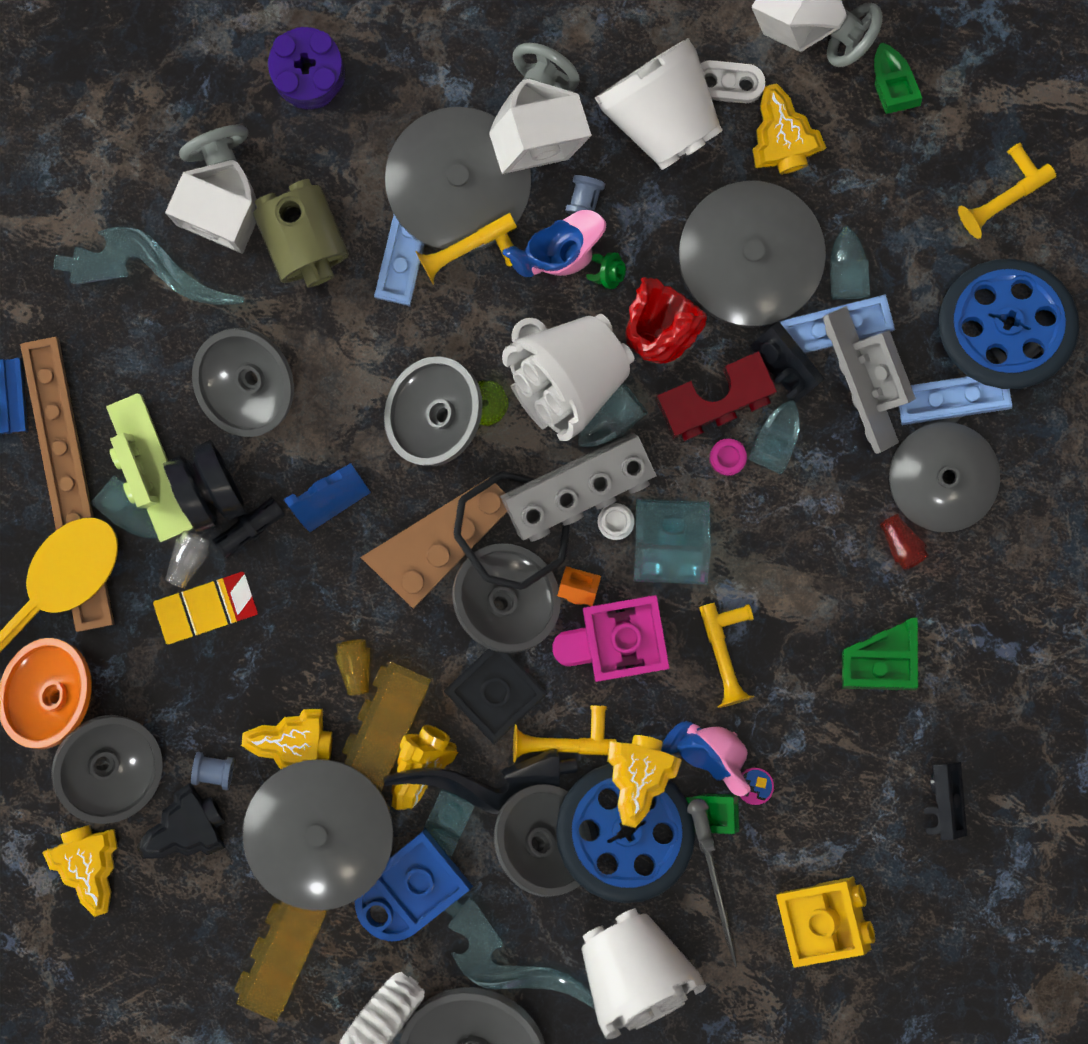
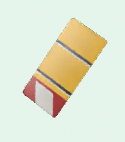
(205, 608)

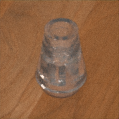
(187, 556)

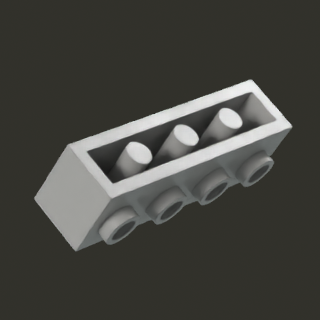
(578, 487)

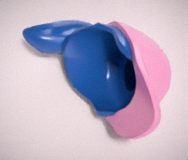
(561, 247)
(712, 750)

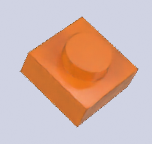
(579, 586)

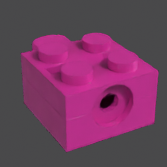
(616, 640)

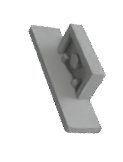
(872, 374)

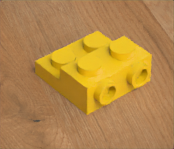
(826, 922)

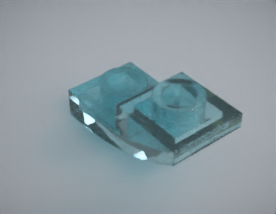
(448, 820)

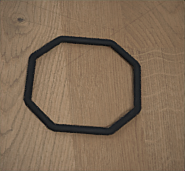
(474, 560)

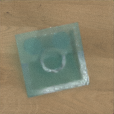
(672, 541)

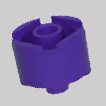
(288, 58)

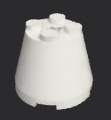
(664, 105)
(568, 372)
(636, 973)

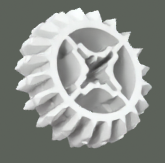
(386, 1012)

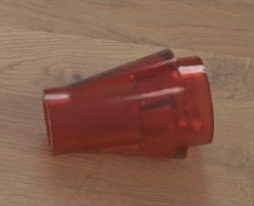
(904, 544)

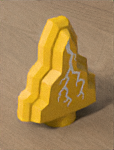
(784, 134)
(292, 739)
(423, 750)
(640, 775)
(85, 864)

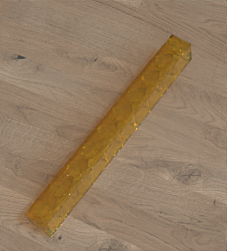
(293, 929)

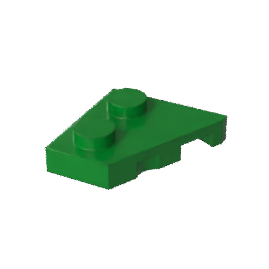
(884, 660)

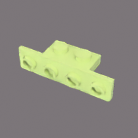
(141, 458)

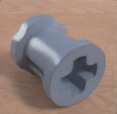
(584, 194)
(212, 771)

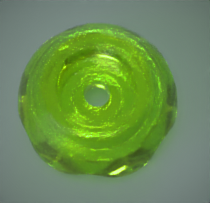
(497, 401)

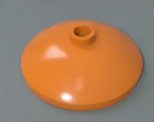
(32, 689)

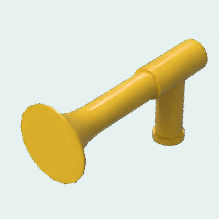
(1034, 178)
(495, 231)
(713, 624)
(589, 746)

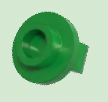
(611, 270)

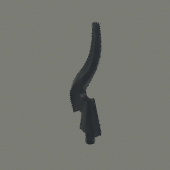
(537, 770)

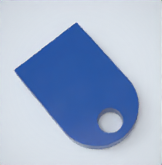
(412, 889)

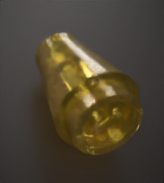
(354, 665)

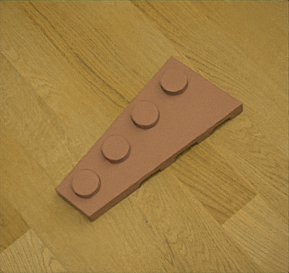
(428, 551)

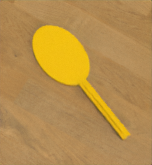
(66, 571)

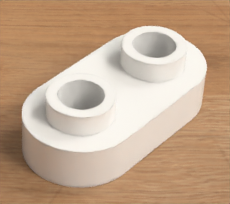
(728, 77)

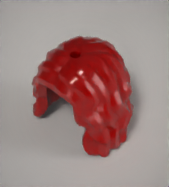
(662, 322)

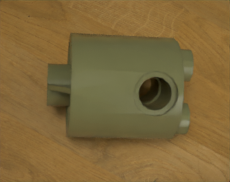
(307, 246)

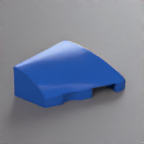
(328, 497)

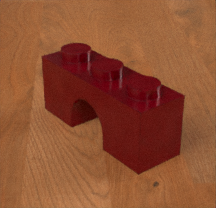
(688, 412)

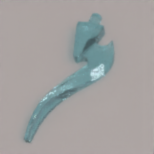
(131, 242)
(480, 968)

